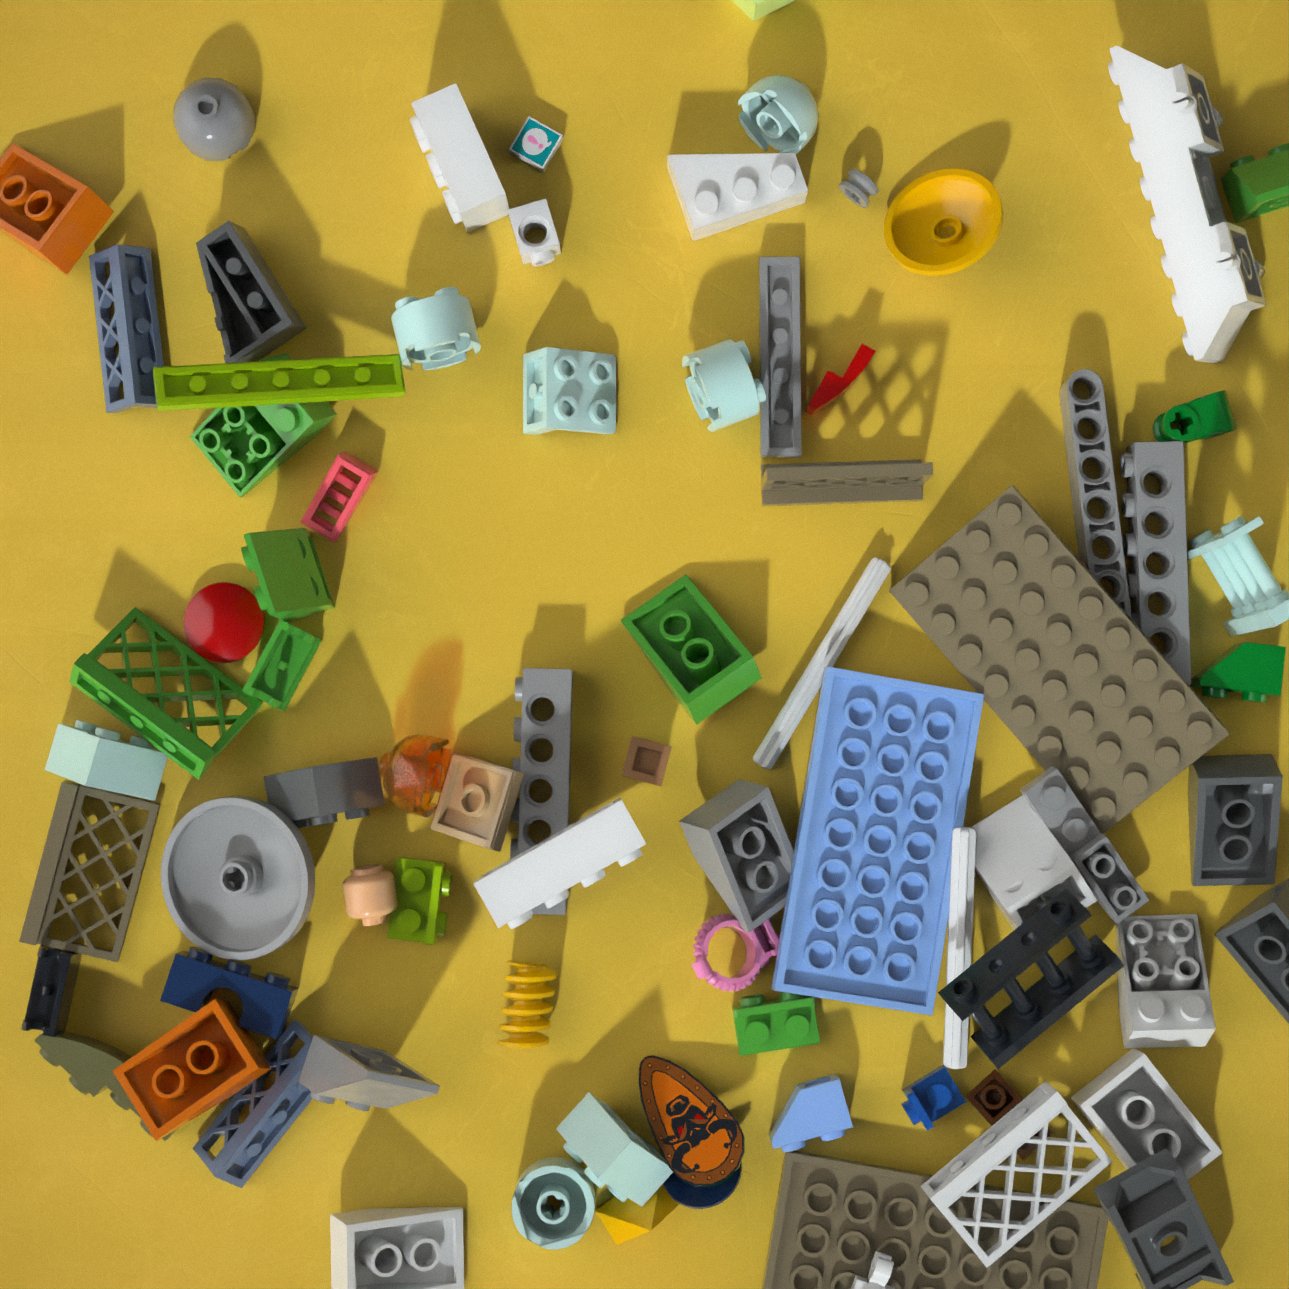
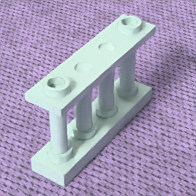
(1242, 576)

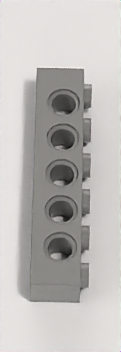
(1166, 464)
(557, 687)

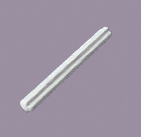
(824, 657)
(959, 938)

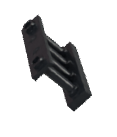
(1048, 998)

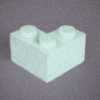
(104, 762)
(613, 1151)

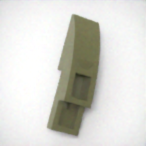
(89, 1065)

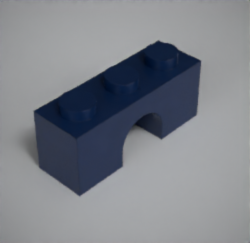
(264, 999)

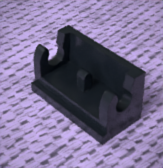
(52, 991)

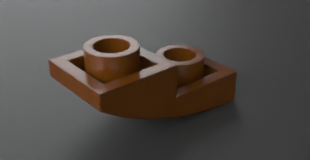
(994, 1099)

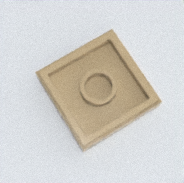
(477, 801)

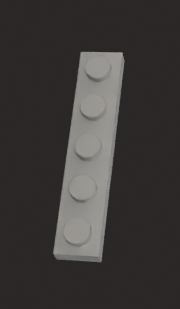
(780, 357)

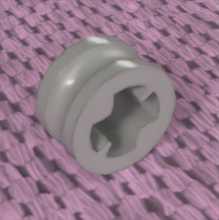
(858, 188)

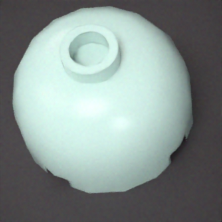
(779, 113)

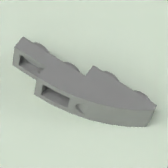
(1084, 844)

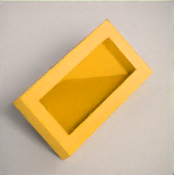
(630, 1220)

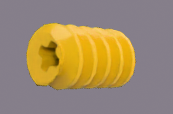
(528, 1005)

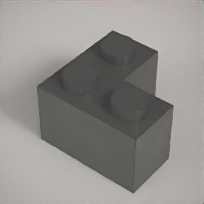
(320, 792)

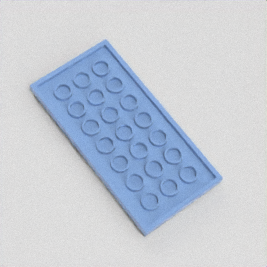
(876, 841)

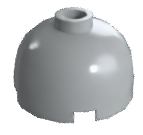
(213, 119)

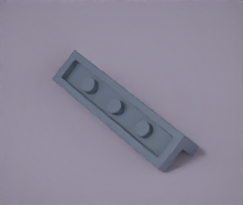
(133, 325)
(269, 1115)

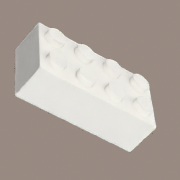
(559, 863)

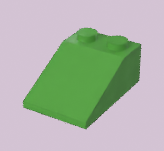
(692, 649)

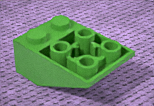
(257, 440)
(287, 573)

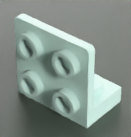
(569, 391)

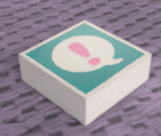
(536, 144)

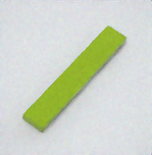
(278, 382)

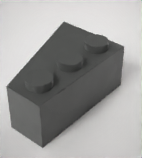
(245, 295)

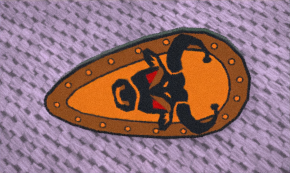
(689, 1124)

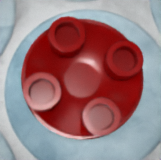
(224, 622)

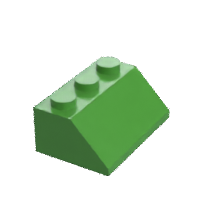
(1258, 185)

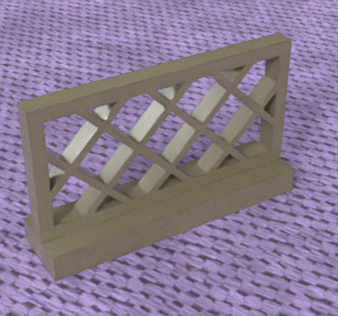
(844, 482)
(54, 864)

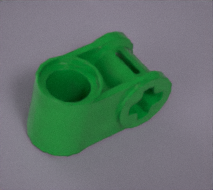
(1199, 419)

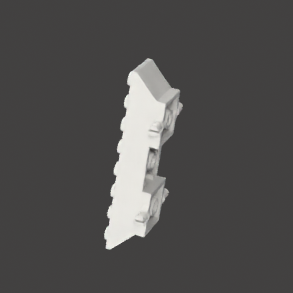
(1203, 252)

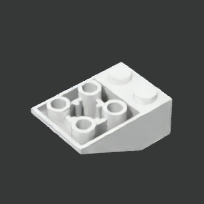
(1024, 863)
(1163, 982)

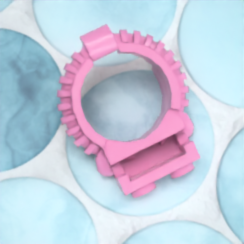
(760, 945)

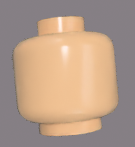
(370, 894)

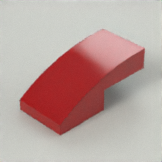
(834, 386)

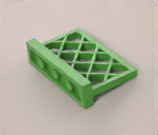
(139, 710)

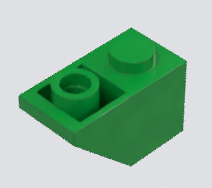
(1244, 669)

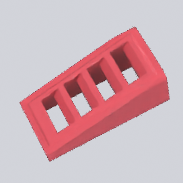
(342, 461)

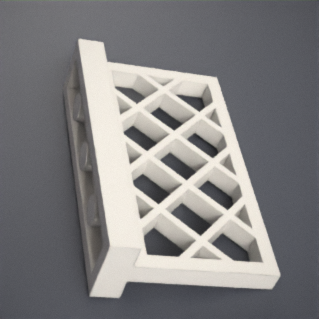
(1001, 1143)

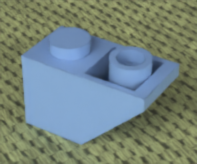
(812, 1111)

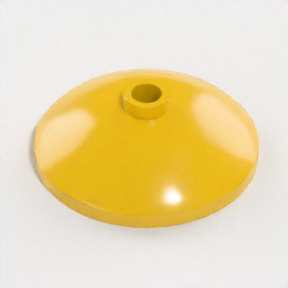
(941, 206)

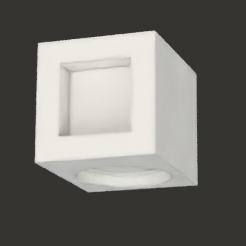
(534, 216)

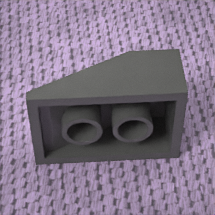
(1234, 819)

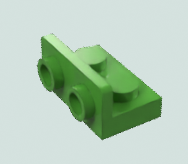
(775, 1023)

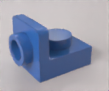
(931, 1097)

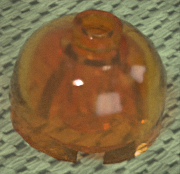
(415, 772)

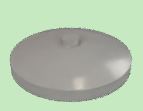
(237, 877)

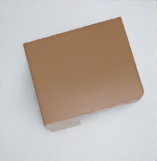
(646, 761)

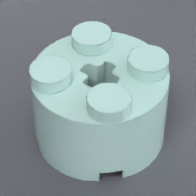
(435, 329)
(723, 384)
(542, 1223)

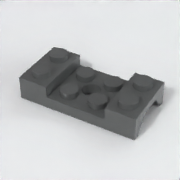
(1148, 1207)

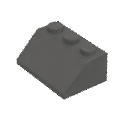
(1260, 943)

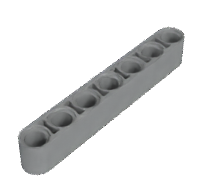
(1100, 489)

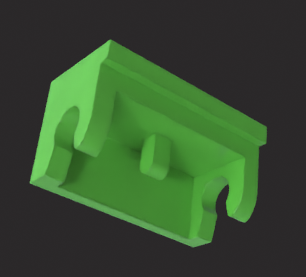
(282, 665)

